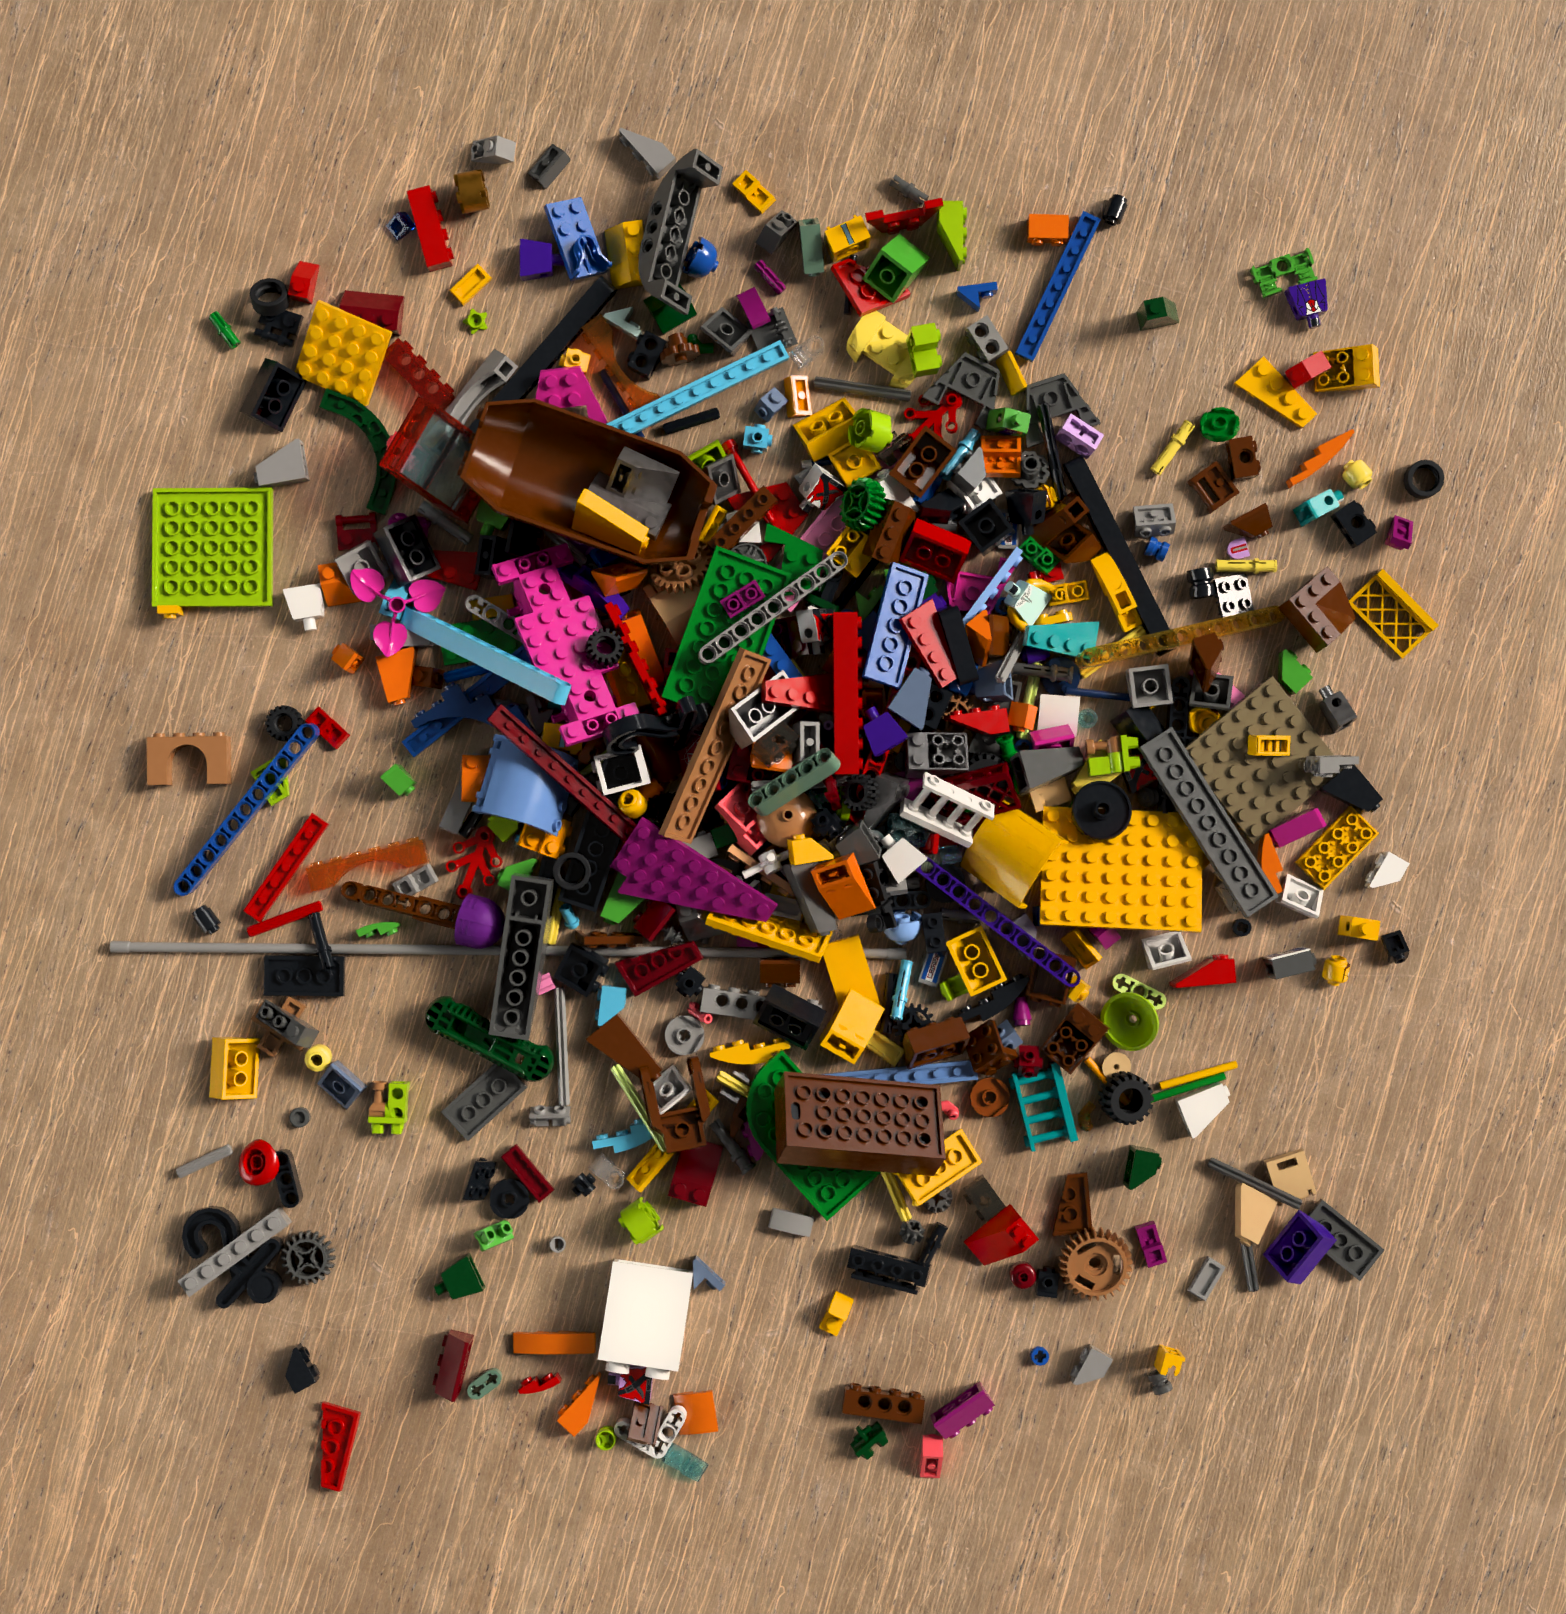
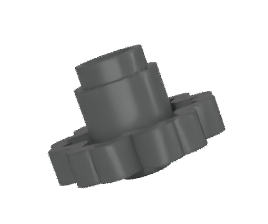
(1033, 471)

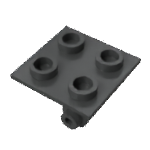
(773, 331)

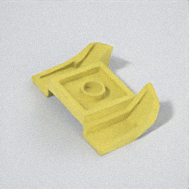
(884, 346)

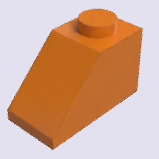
(347, 658)

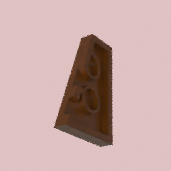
(629, 939)
(1074, 1206)

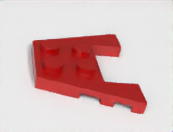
(902, 220)
(786, 513)

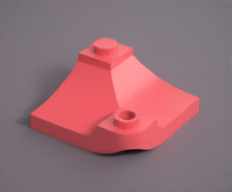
(742, 818)

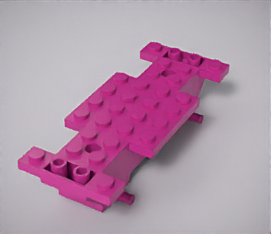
(556, 640)

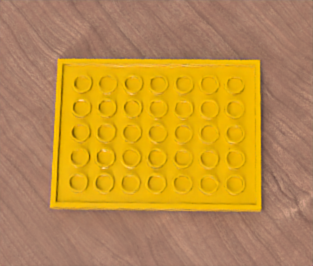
(1130, 882)

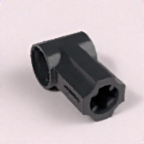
(829, 588)

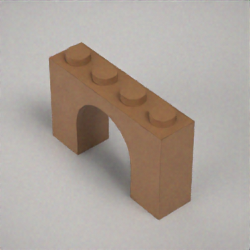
(163, 749)

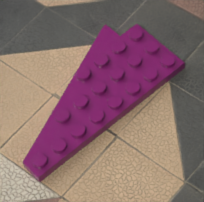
(679, 875)

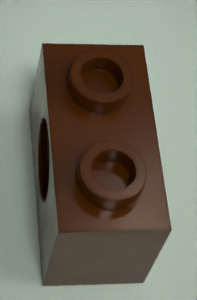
(1238, 469)

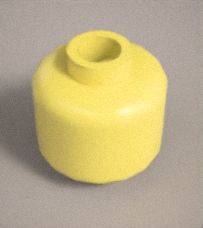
(1357, 474)
(313, 1062)

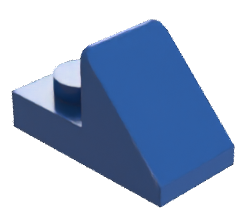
(971, 293)

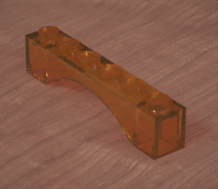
(601, 337)
(327, 875)

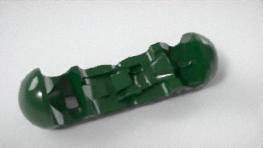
(471, 1031)

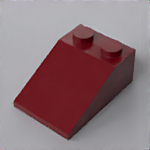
(696, 1174)

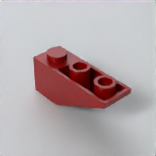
(982, 722)

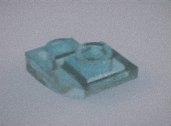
(685, 1462)

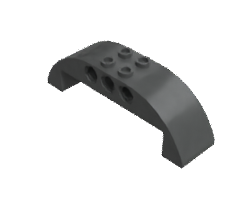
(671, 225)

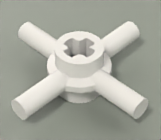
(768, 862)

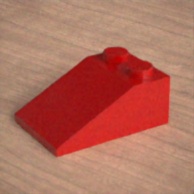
(1212, 971)
(1001, 1237)

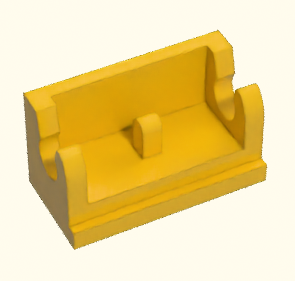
(1166, 1358)

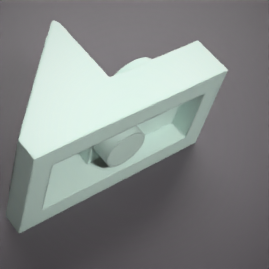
(619, 320)

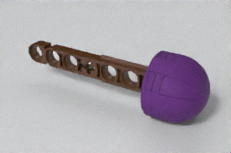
(476, 922)

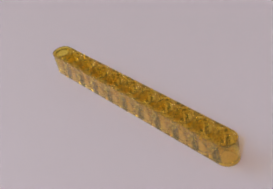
(1171, 640)

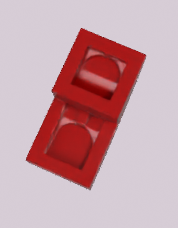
(328, 727)

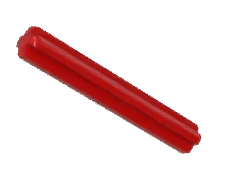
(284, 919)

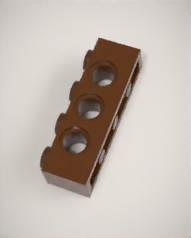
(744, 519)
(911, 1414)

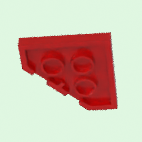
(861, 294)

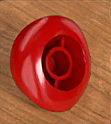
(258, 1163)

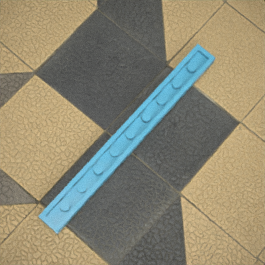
(702, 389)

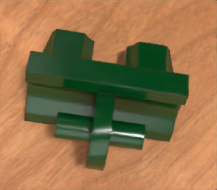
(867, 1438)

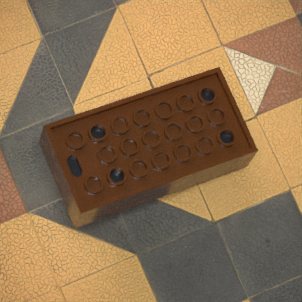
(858, 1124)

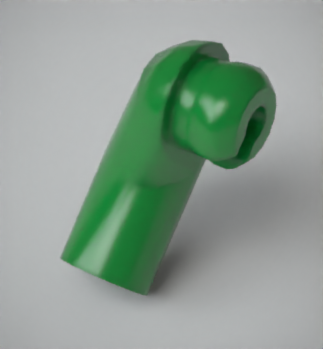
(704, 348)

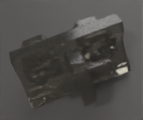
(900, 442)

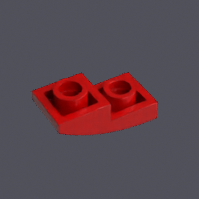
(534, 1385)

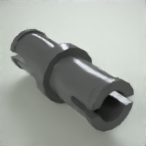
(909, 190)

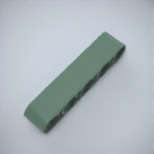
(794, 782)

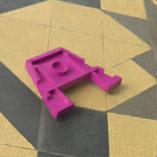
(569, 388)
(969, 588)

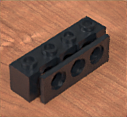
(888, 1265)

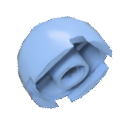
(907, 927)

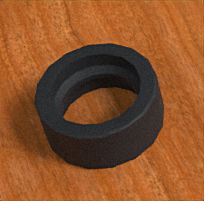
(266, 286)
(1436, 470)
(571, 886)

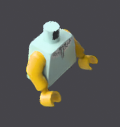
(1028, 600)

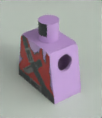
(633, 1385)

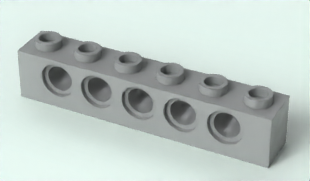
(710, 1005)

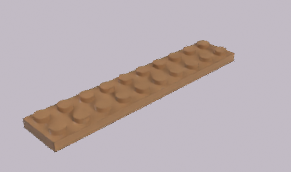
(712, 749)

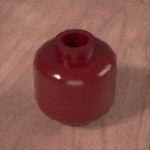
(1022, 1268)

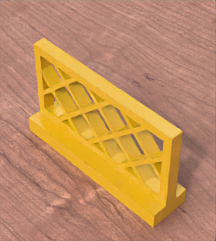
(1401, 598)

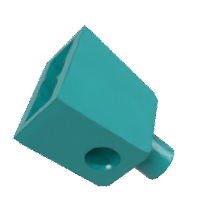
(1318, 506)

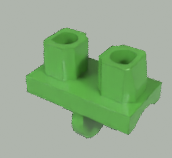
(494, 1235)

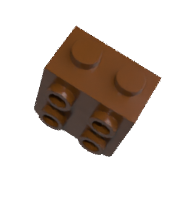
(987, 1050)

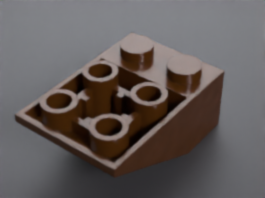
(1074, 1038)

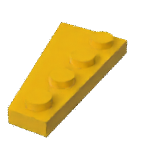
(1271, 388)

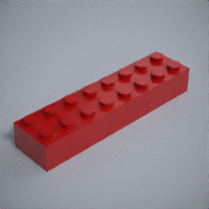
(846, 687)

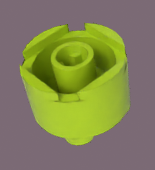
(870, 430)
(641, 1221)

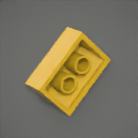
(623, 250)
(826, 429)
(976, 960)
(234, 1068)

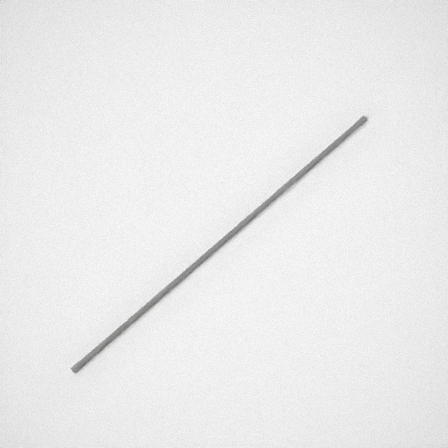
(127, 947)

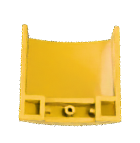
(1010, 853)

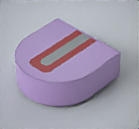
(1238, 549)

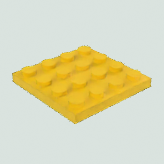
(342, 352)

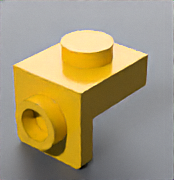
(170, 611)
(1079, 992)

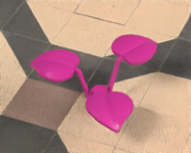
(391, 636)

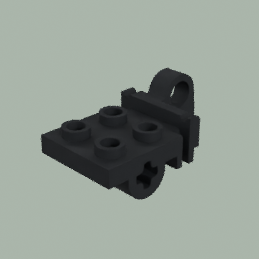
(877, 882)

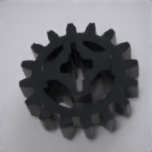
(912, 1012)

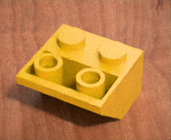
(852, 544)

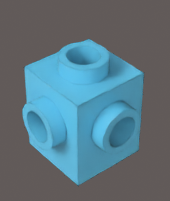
(752, 433)

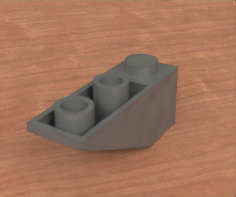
(287, 1024)

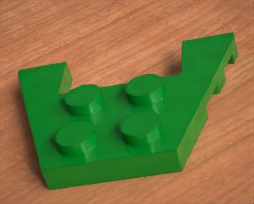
(797, 556)

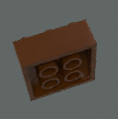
(1319, 609)

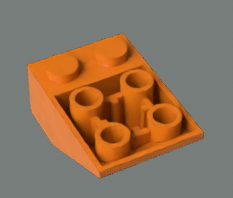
(843, 886)

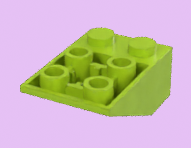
(951, 230)

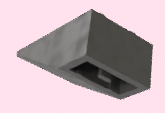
(641, 478)
(935, 754)

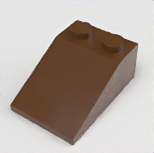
(922, 461)

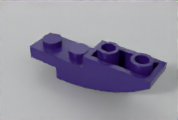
(584, 582)

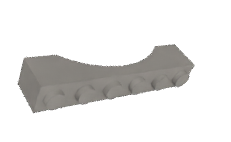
(489, 376)
(234, 1251)

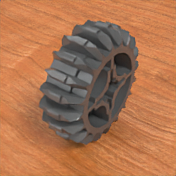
(302, 1252)

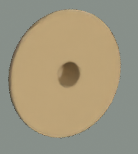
(1114, 1063)

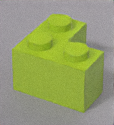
(922, 349)

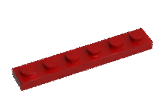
(286, 867)

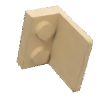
(1050, 795)

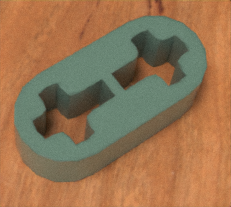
(482, 1380)

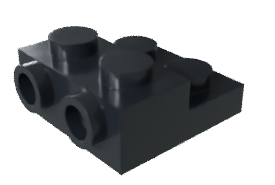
(582, 969)

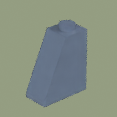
(913, 698)

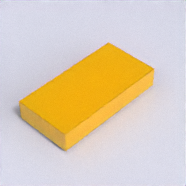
(470, 284)

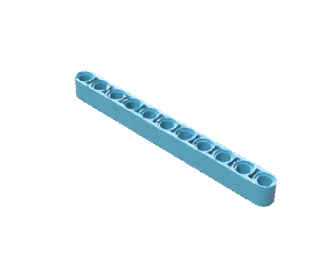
(486, 655)

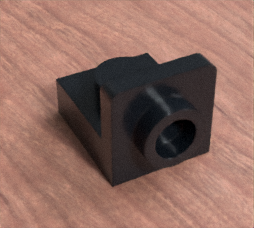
(1395, 947)

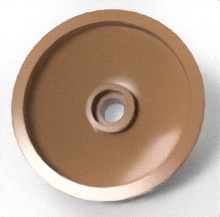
(778, 828)

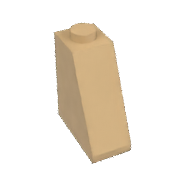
(1251, 1214)

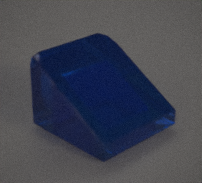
(400, 225)

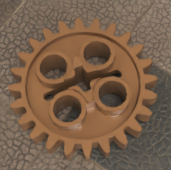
(683, 574)

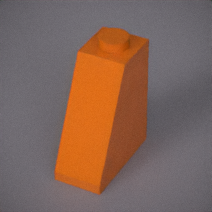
(397, 674)

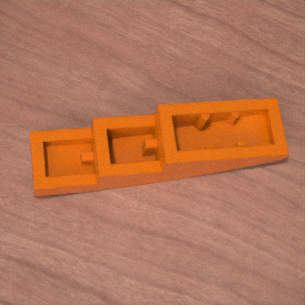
(1324, 454)
(554, 1342)

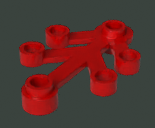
(934, 417)
(476, 859)

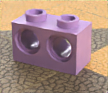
(1079, 436)

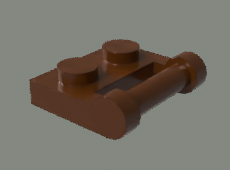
(1218, 482)

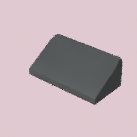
(549, 166)

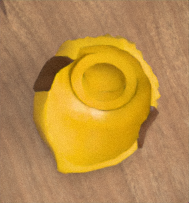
(1201, 719)

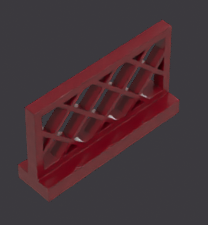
(981, 777)

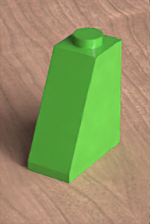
(619, 905)

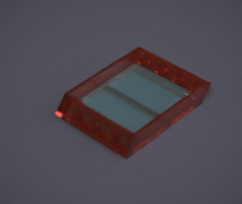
(428, 457)

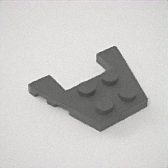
(972, 380)
(1062, 399)

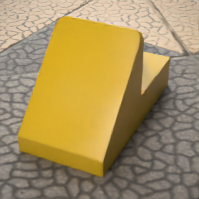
(836, 1313)

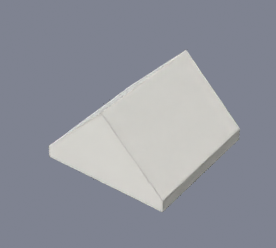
(1300, 896)
(1165, 950)
(670, 1088)

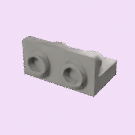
(1154, 520)

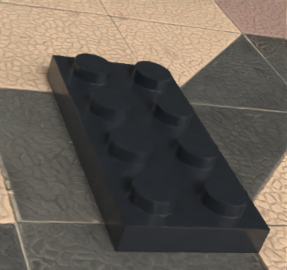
(303, 976)

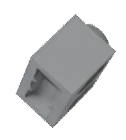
(991, 338)

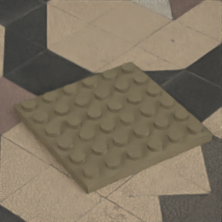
(1259, 788)

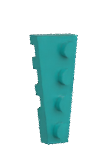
(1062, 638)

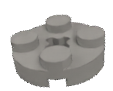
(683, 1023)

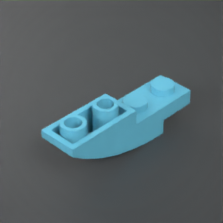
(623, 1139)

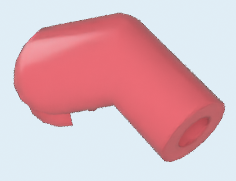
(950, 1110)

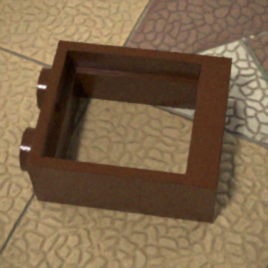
(1054, 1001)

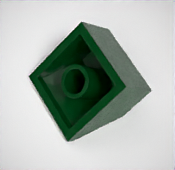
(1140, 1166)

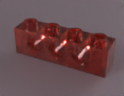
(397, 352)

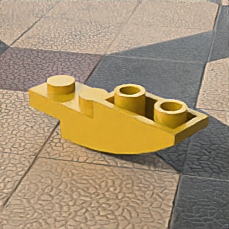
(1116, 590)
(742, 1054)

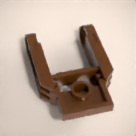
(682, 1127)

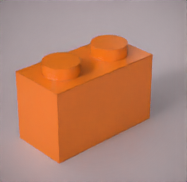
(1047, 229)

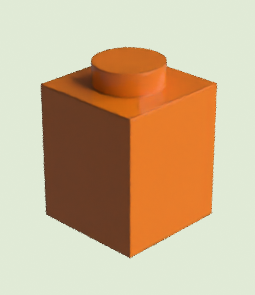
(1022, 716)

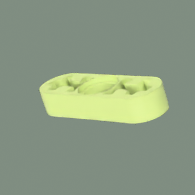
(1127, 979)

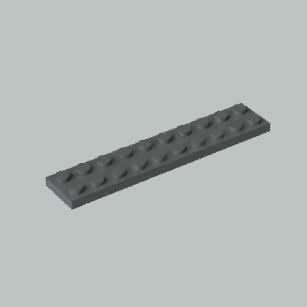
(1208, 822)

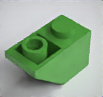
(1291, 673)

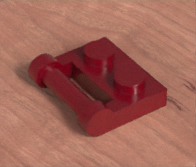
(350, 538)

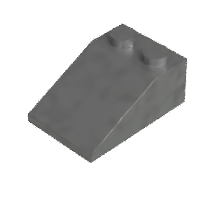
(892, 792)

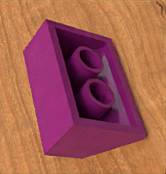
(962, 1411)

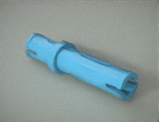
(963, 448)
(897, 1011)

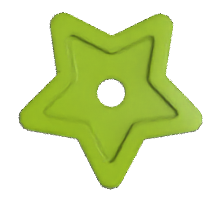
(476, 316)

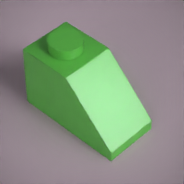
(399, 780)
(524, 867)

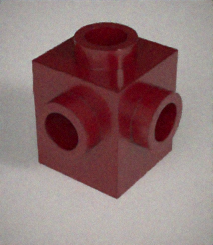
(1028, 1061)

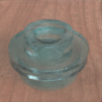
(1092, 714)

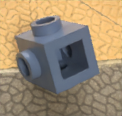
(1008, 1035)

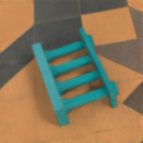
(1063, 1111)

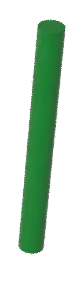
(1189, 1086)

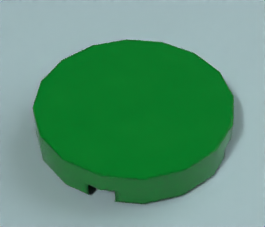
(1219, 424)

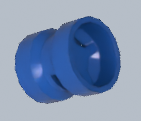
(1152, 546)

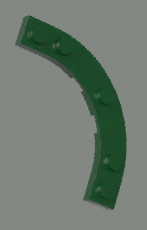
(378, 436)

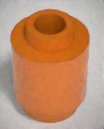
(650, 789)

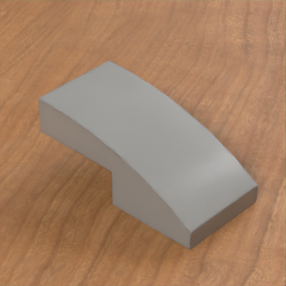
(416, 881)
(791, 1222)

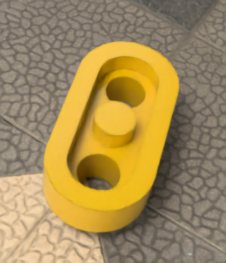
(1060, 617)

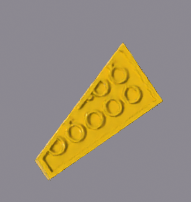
(776, 933)

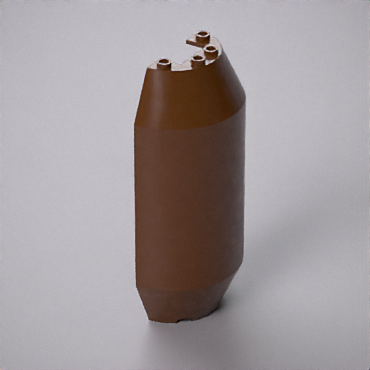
(539, 458)

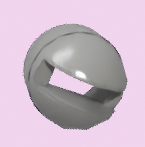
(561, 1244)

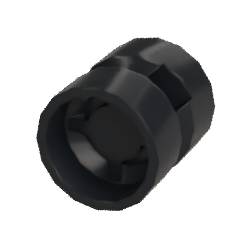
(1200, 581)

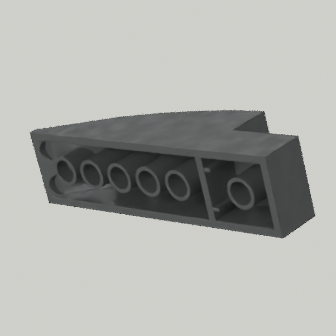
(522, 956)

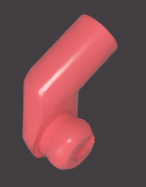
(694, 1011)

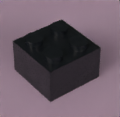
(986, 527)

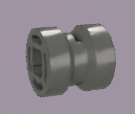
(1160, 1382)

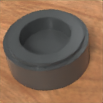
(300, 1117)

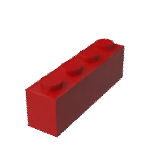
(429, 228)

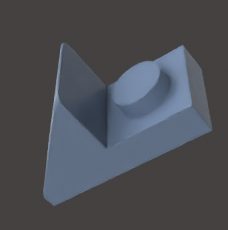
(702, 1271)

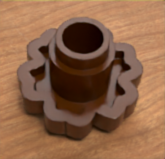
(679, 351)

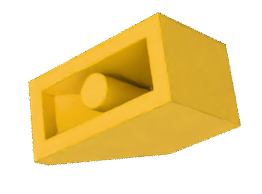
(806, 850)

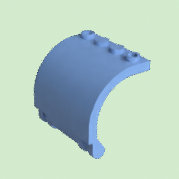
(521, 789)

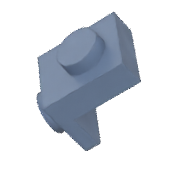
(770, 404)

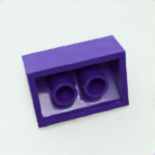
(1299, 1247)

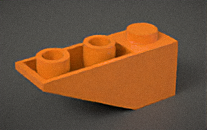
(577, 1413)

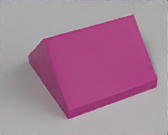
(1052, 737)

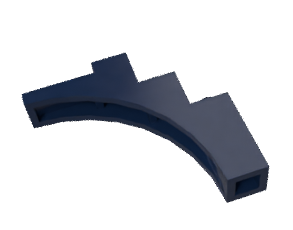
(459, 704)

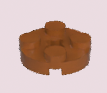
(978, 1096)

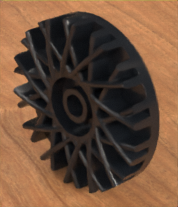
(1106, 796)

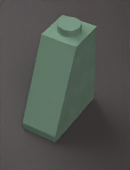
(811, 246)

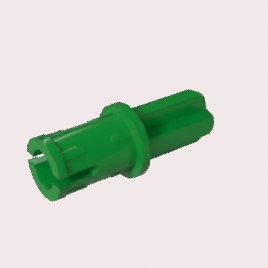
(224, 330)

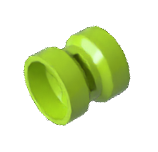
(603, 1441)

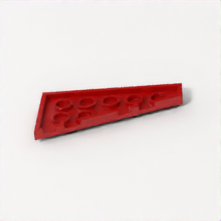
(640, 665)

